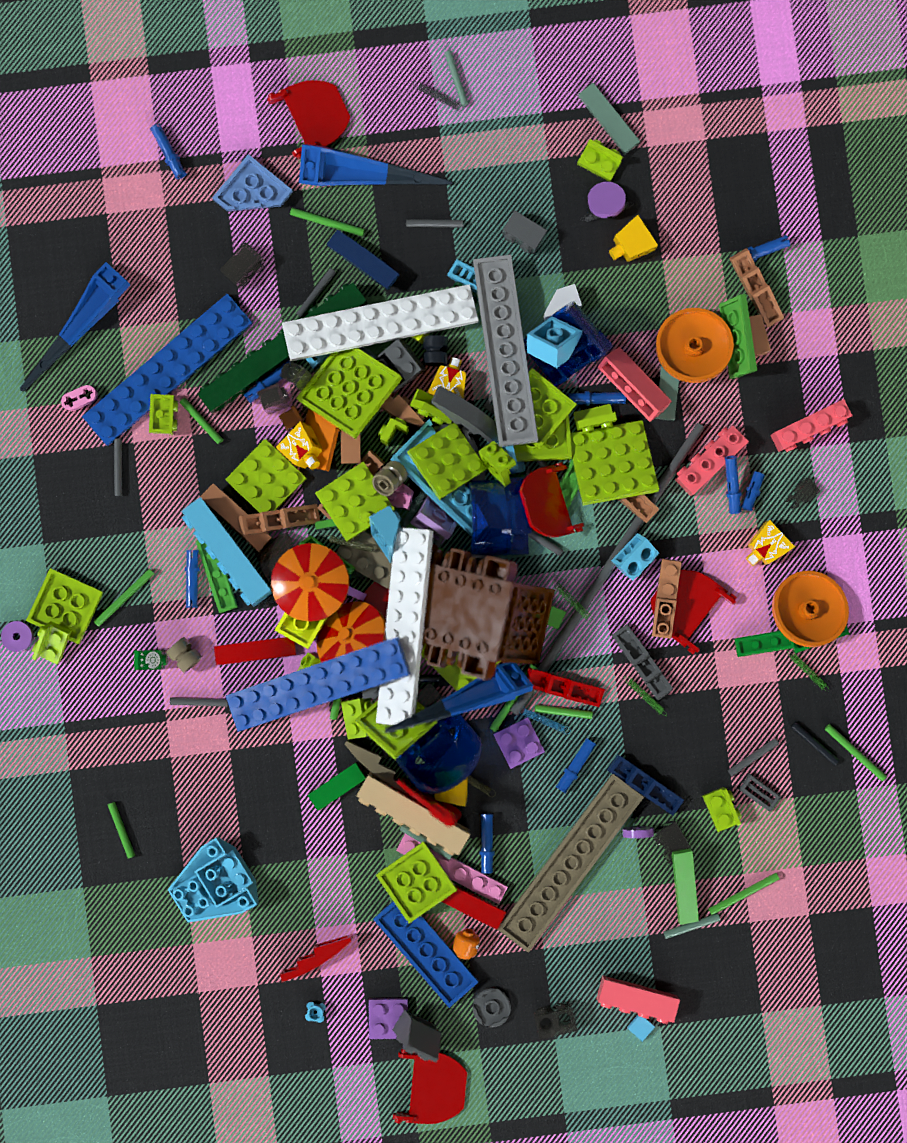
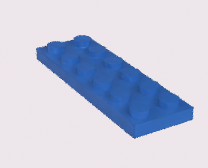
(427, 954)

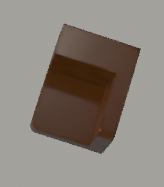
(291, 418)

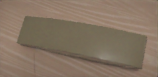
(371, 762)

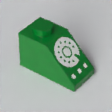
(150, 659)

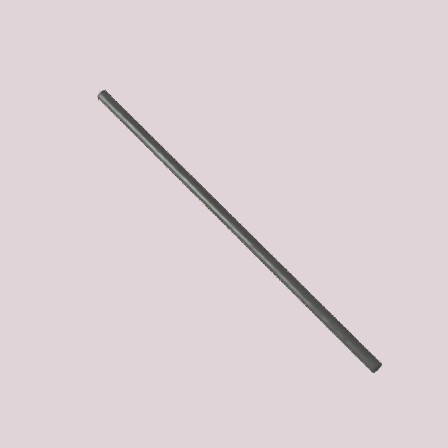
(609, 565)

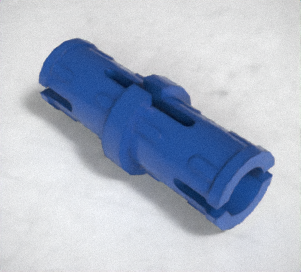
(752, 491)

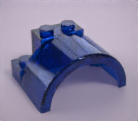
(589, 348)
(498, 518)
(446, 756)

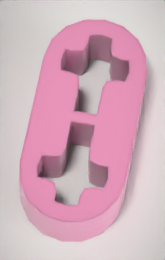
(81, 402)

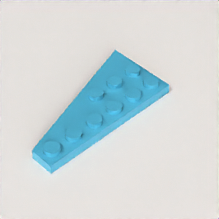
(455, 504)

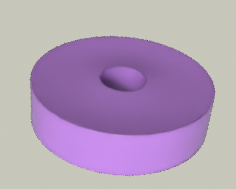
(357, 594)
(8, 636)
(638, 832)

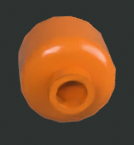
(466, 944)

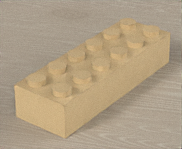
(412, 813)

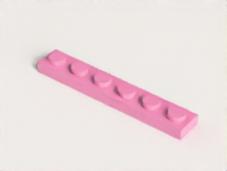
(462, 873)

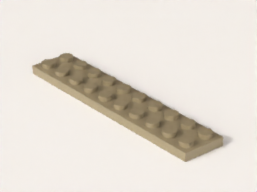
(570, 863)

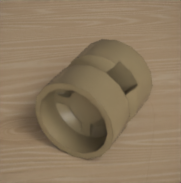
(389, 478)
(184, 655)

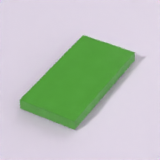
(737, 318)

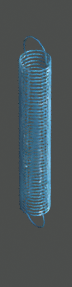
(539, 718)

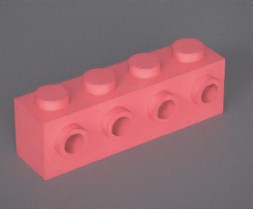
(634, 384)
(807, 427)
(711, 460)
(638, 999)

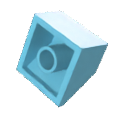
(553, 341)
(384, 529)

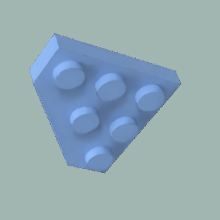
(251, 188)

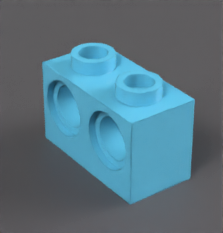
(633, 554)

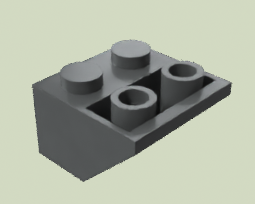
(403, 361)
(418, 1036)

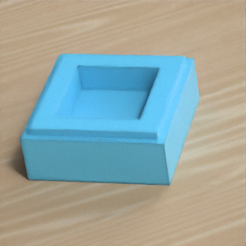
(640, 1027)

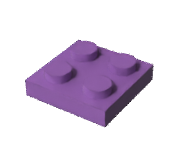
(519, 743)
(384, 1015)

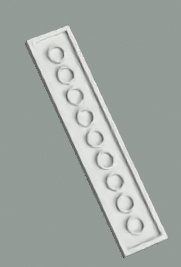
(379, 322)
(406, 620)

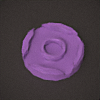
(606, 199)

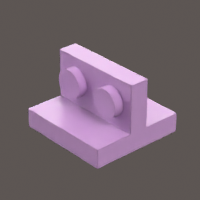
(435, 517)

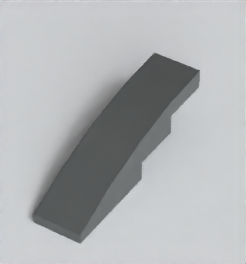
(465, 413)
(642, 662)

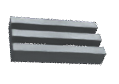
(746, 783)

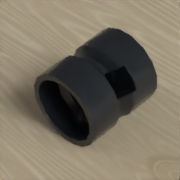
(435, 350)

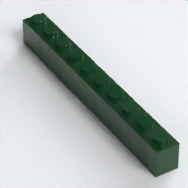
(269, 357)

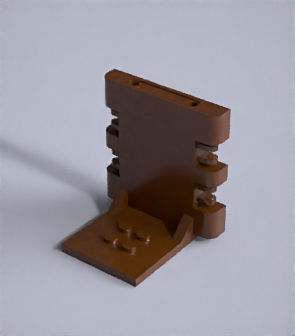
(482, 614)

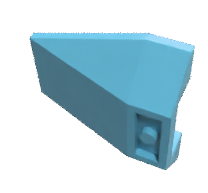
(214, 883)

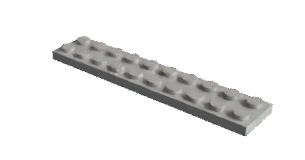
(505, 351)

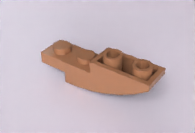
(401, 408)
(666, 598)

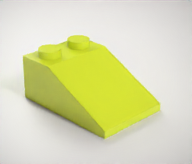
(299, 631)

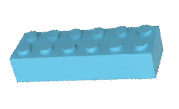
(229, 555)

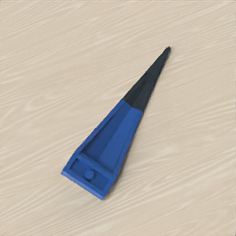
(335, 167)
(95, 302)
(502, 687)

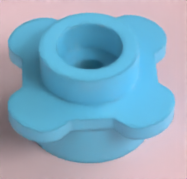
(311, 1016)

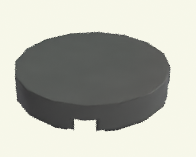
(491, 1007)

